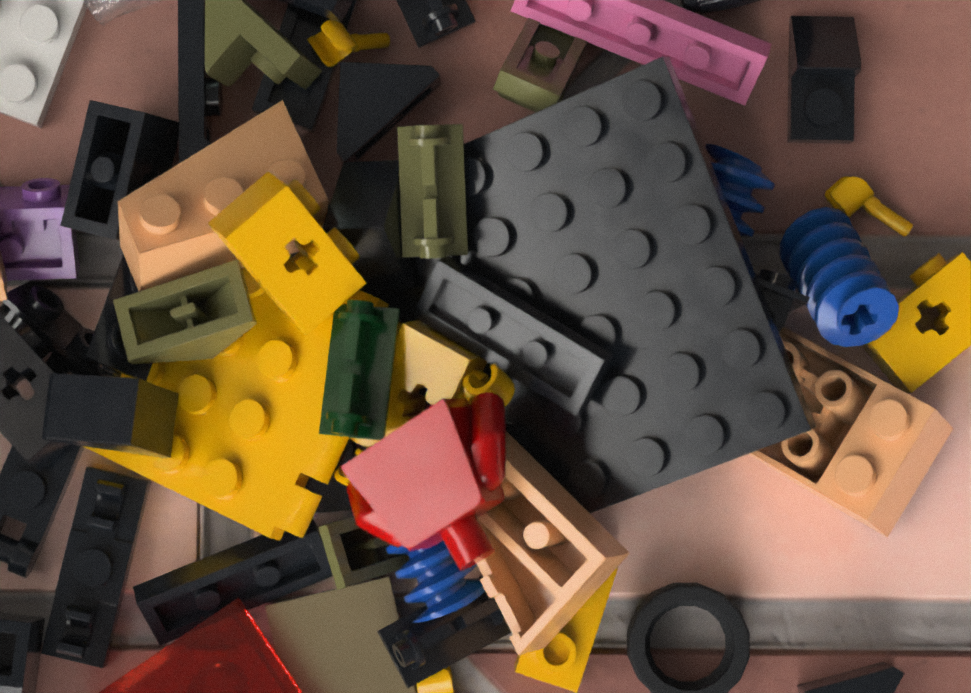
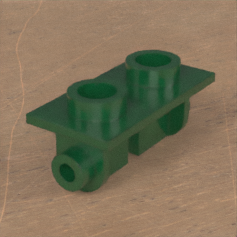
(359, 371)

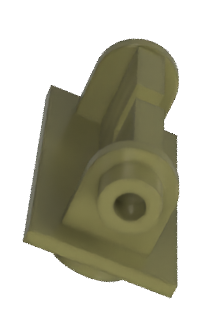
(432, 190)

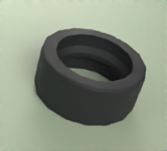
(688, 594)

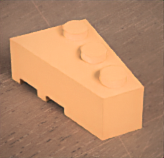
(167, 219)
(545, 552)

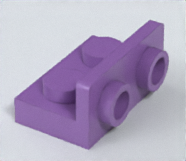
(31, 232)

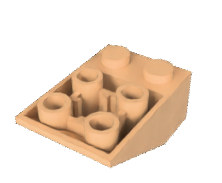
(867, 438)

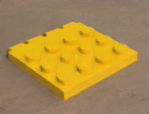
(250, 423)

